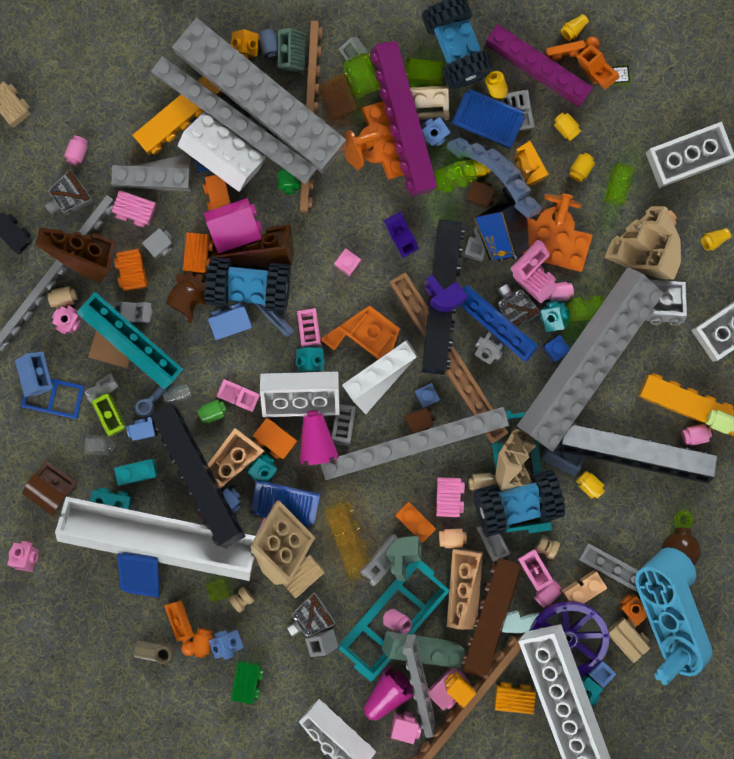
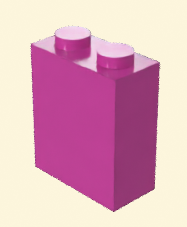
(233, 225)

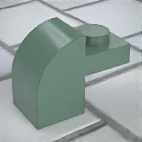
(402, 551)

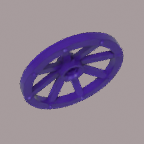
(572, 640)

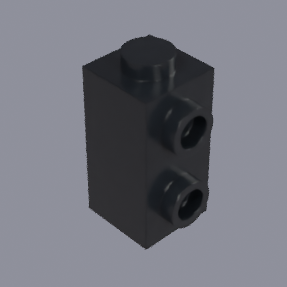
(12, 234)

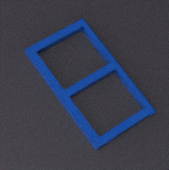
(52, 397)

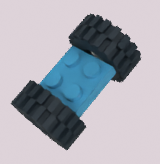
(458, 42)
(247, 285)
(519, 504)

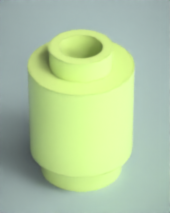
(720, 421)

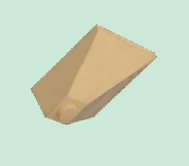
(281, 544)

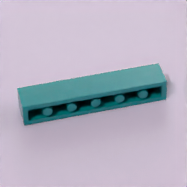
(129, 340)

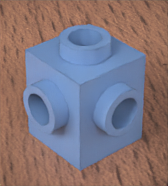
(440, 126)
(226, 644)

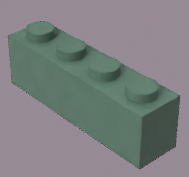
(432, 650)

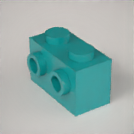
(117, 499)

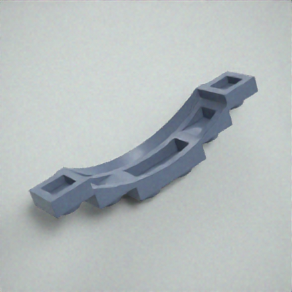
(503, 168)

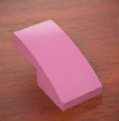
(237, 395)

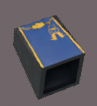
(503, 231)

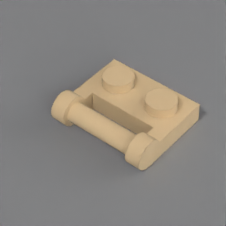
(431, 97)

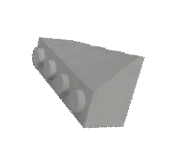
(163, 174)

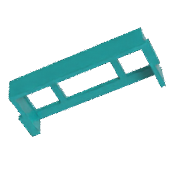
(536, 464)
(426, 609)

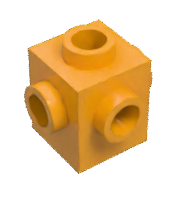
(245, 43)

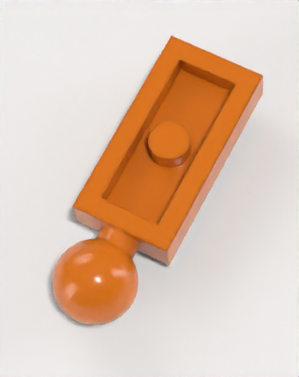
(571, 49)
(180, 626)

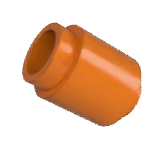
(201, 643)

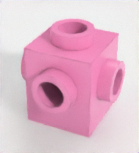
(73, 322)
(23, 556)

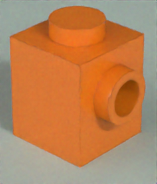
(633, 608)

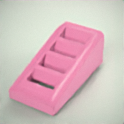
(306, 313)

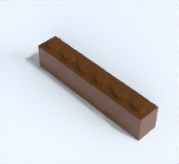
(492, 618)

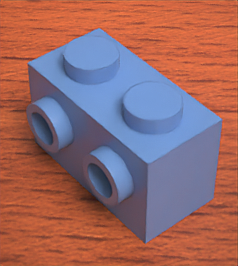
(230, 320)
(33, 374)

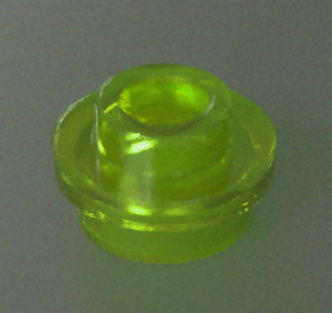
(689, 519)

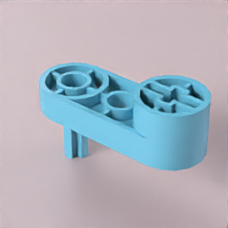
(673, 614)

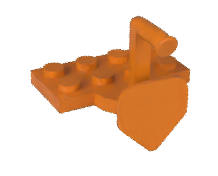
(374, 137)
(565, 245)

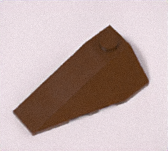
(274, 247)
(82, 253)

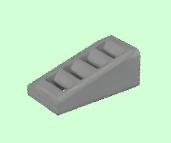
(524, 93)
(338, 440)

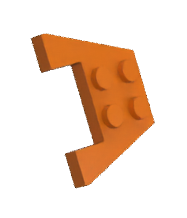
(367, 329)

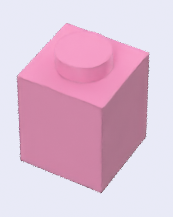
(347, 262)

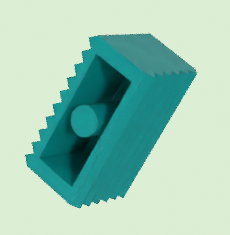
(136, 472)

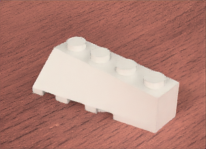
(378, 377)
(334, 734)

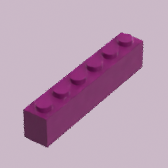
(538, 65)

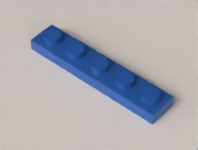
(498, 325)

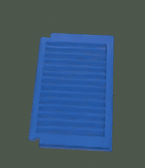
(489, 118)
(299, 502)
(138, 574)

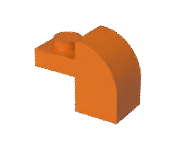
(595, 67)

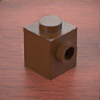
(481, 194)
(420, 420)

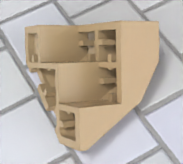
(649, 245)
(511, 459)

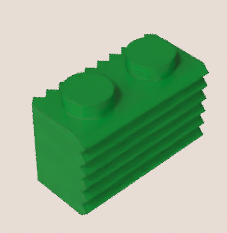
(246, 682)

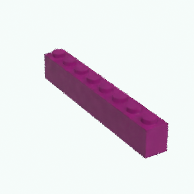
(403, 118)

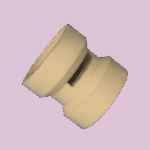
(547, 547)
(241, 599)

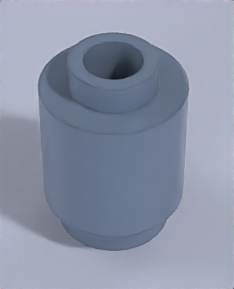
(268, 43)

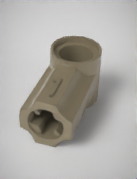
(152, 651)

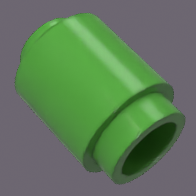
(212, 411)

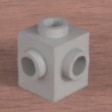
(489, 348)

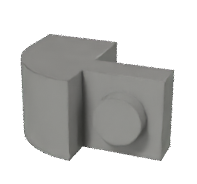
(134, 312)

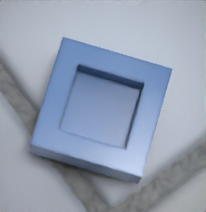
(427, 395)
(602, 674)

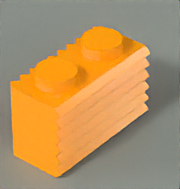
(459, 689)
(514, 698)

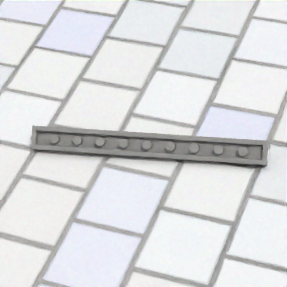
(234, 120)
(48, 281)
(415, 443)

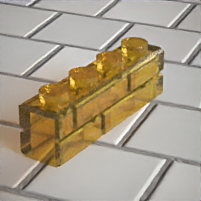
(347, 538)

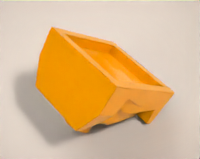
(530, 164)

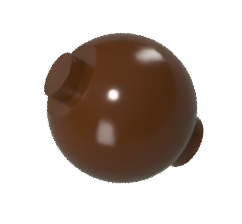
(684, 542)

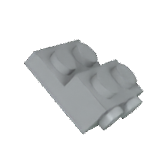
(671, 305)

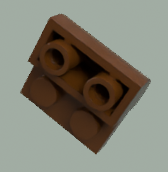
(49, 488)

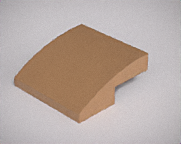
(106, 352)

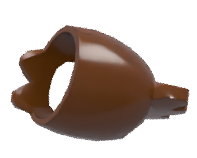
(187, 294)

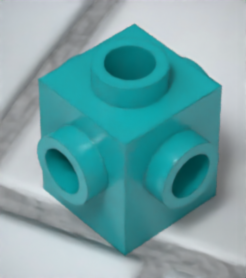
(554, 316)
(309, 359)
(262, 468)
(593, 690)

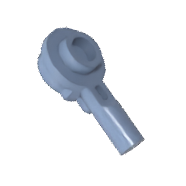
(145, 407)

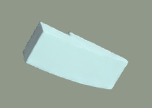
(518, 624)

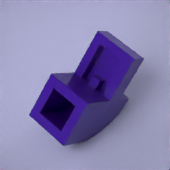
(401, 235)
(446, 299)

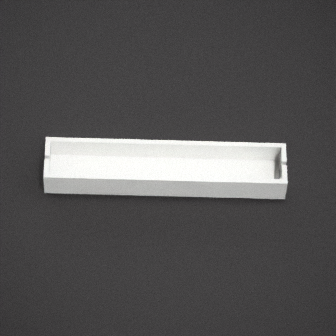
(152, 535)

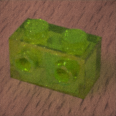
(455, 175)
(583, 310)

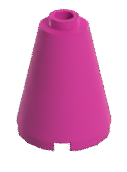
(316, 440)
(389, 693)

